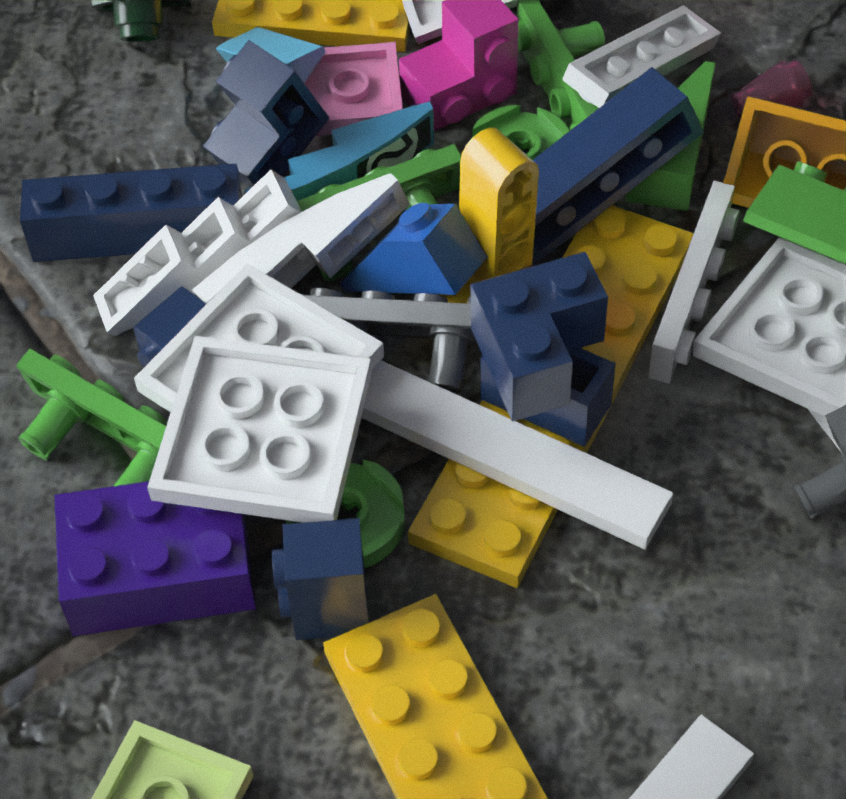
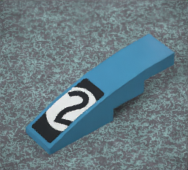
(361, 148)

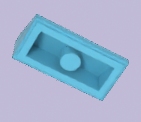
(293, 52)

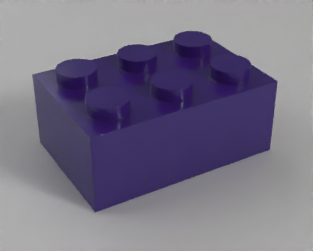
(147, 560)

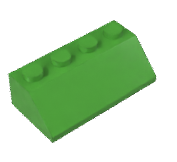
(802, 210)

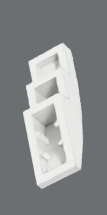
(319, 236)
(191, 256)

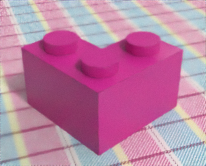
(468, 66)

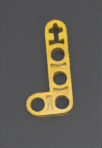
(498, 205)

